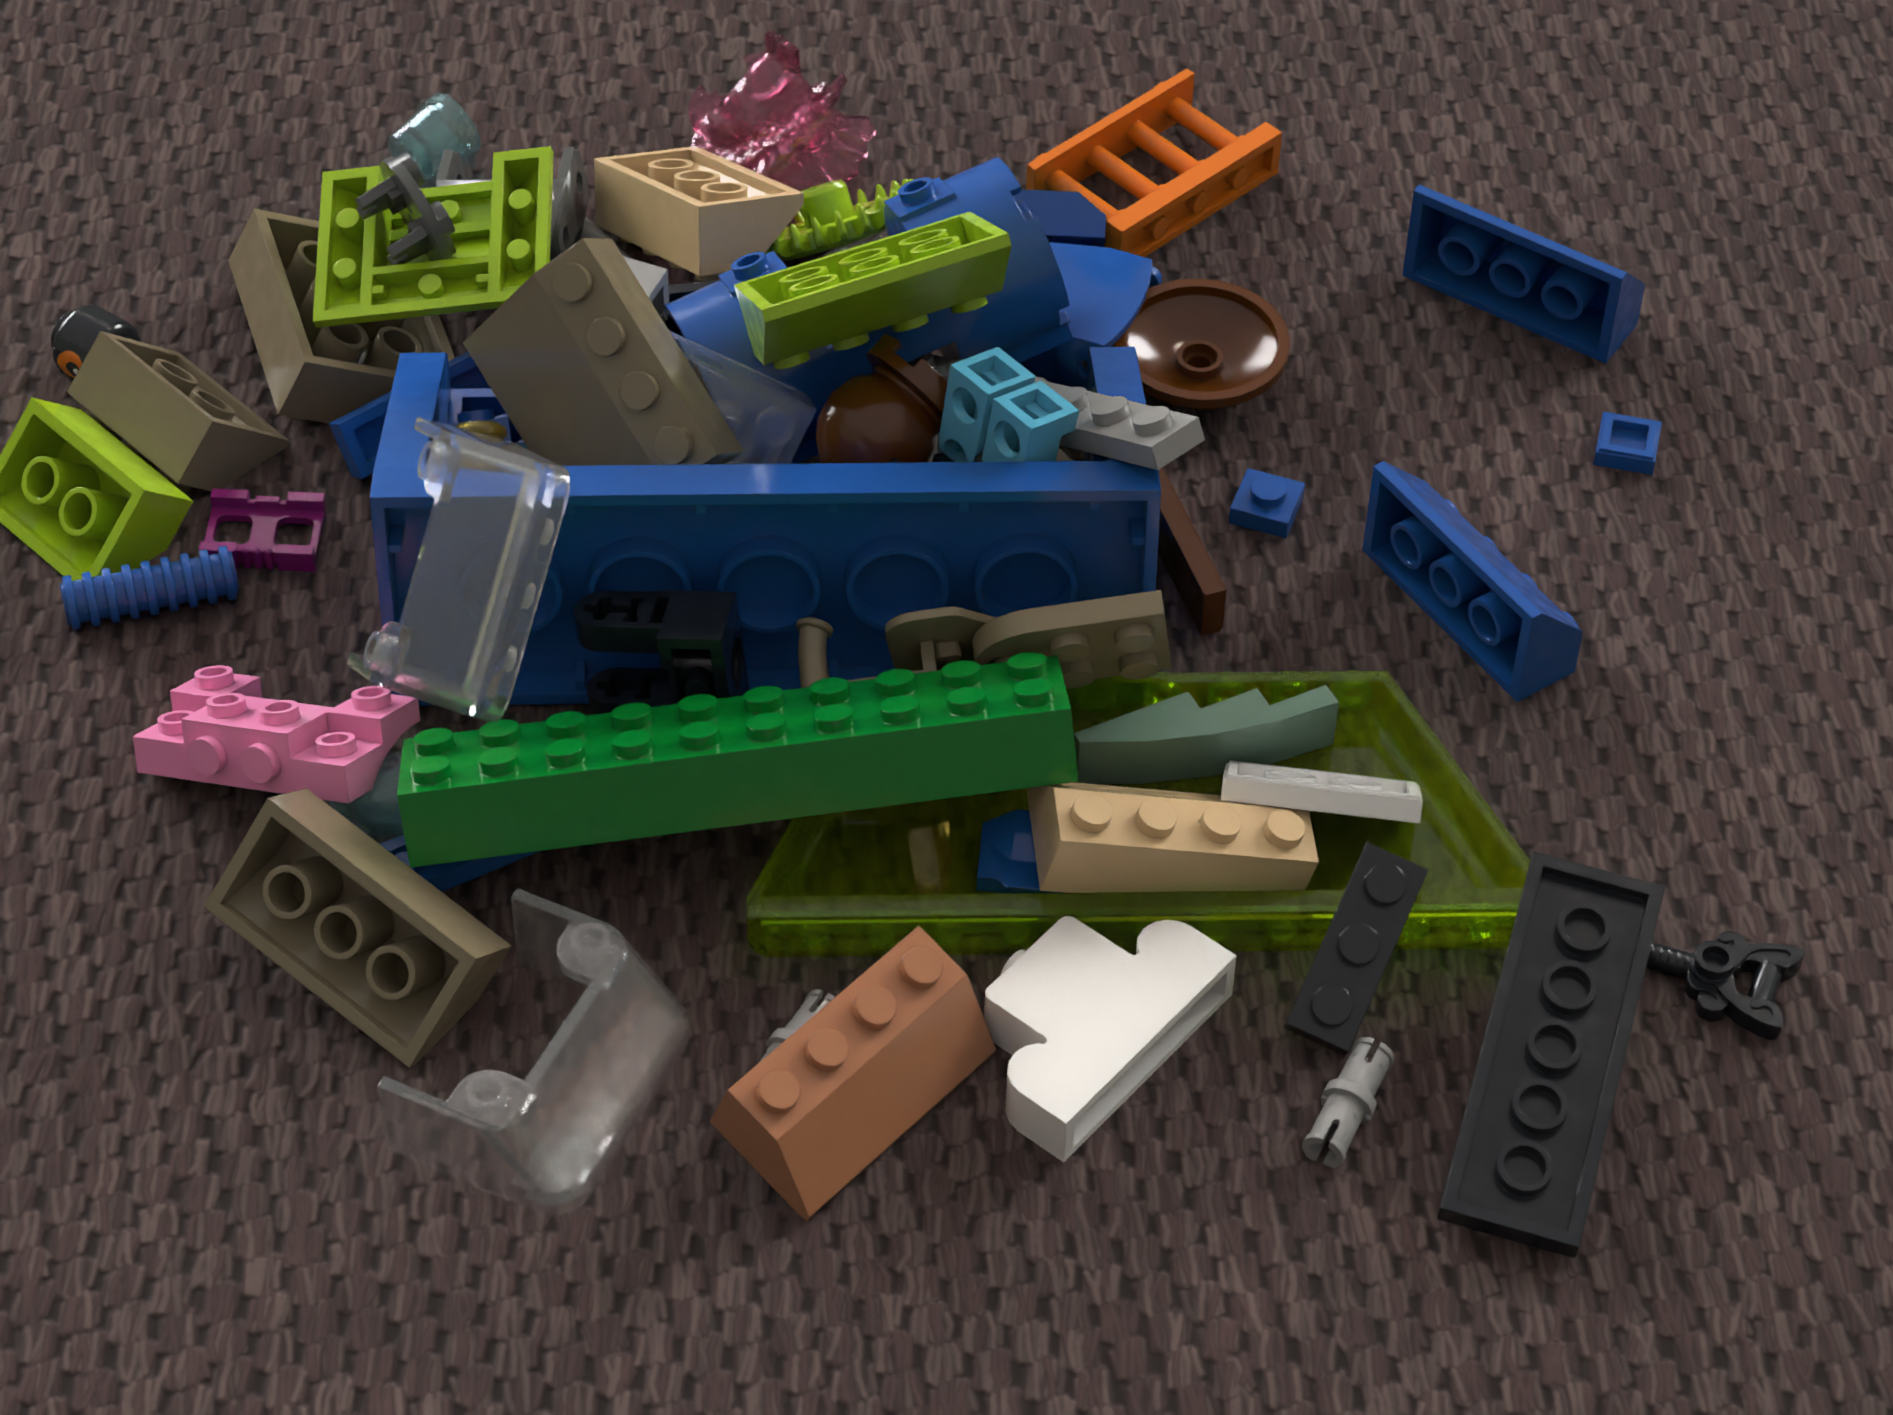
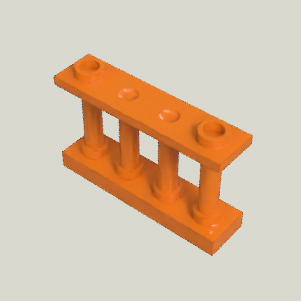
(1171, 207)

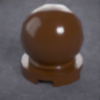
(883, 412)

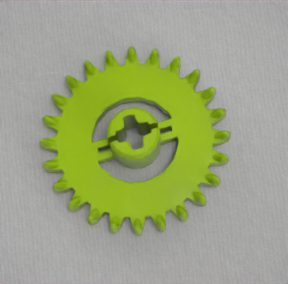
(832, 220)

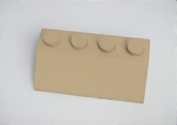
(691, 207)
(1165, 841)

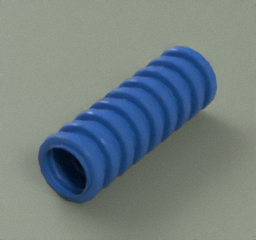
(149, 588)

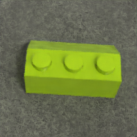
(83, 494)

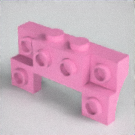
(237, 738)

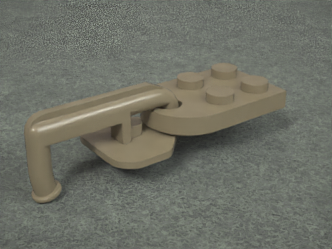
(1090, 637)

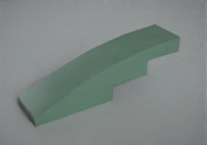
(1188, 742)

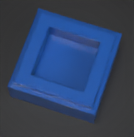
(1627, 443)

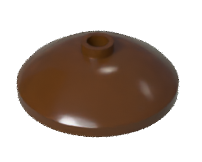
(1207, 344)

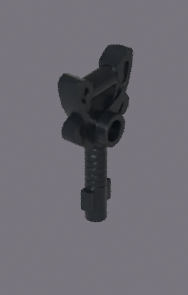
(1712, 976)

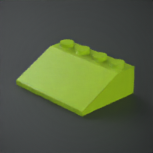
(873, 287)

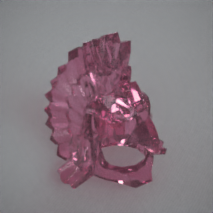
(781, 123)

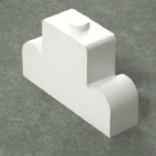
(1097, 1021)

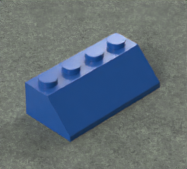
(1520, 276)
(1467, 584)

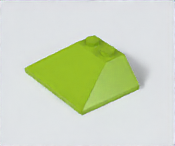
(497, 240)

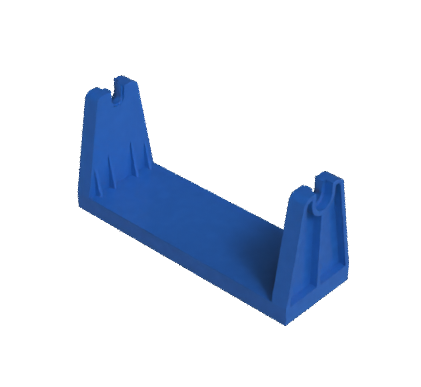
(796, 540)

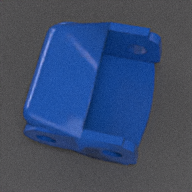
(1104, 299)

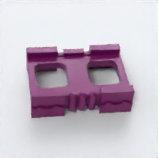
(266, 517)

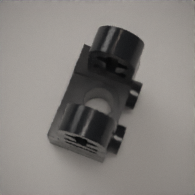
(691, 632)

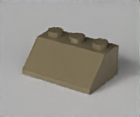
(172, 413)

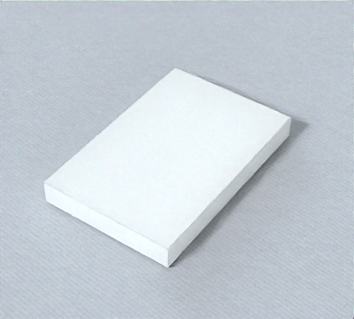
(1322, 791)

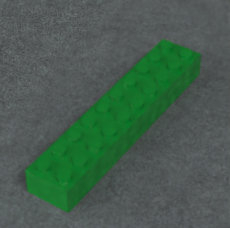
(735, 759)

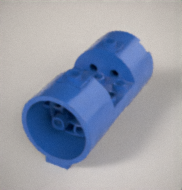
(1018, 319)

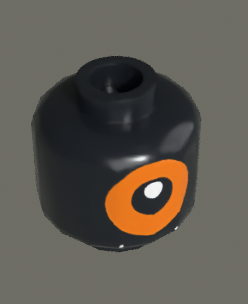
(78, 331)

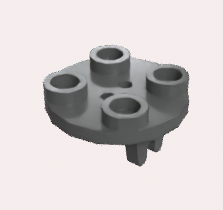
(427, 223)

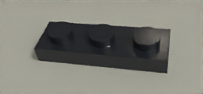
(1356, 949)

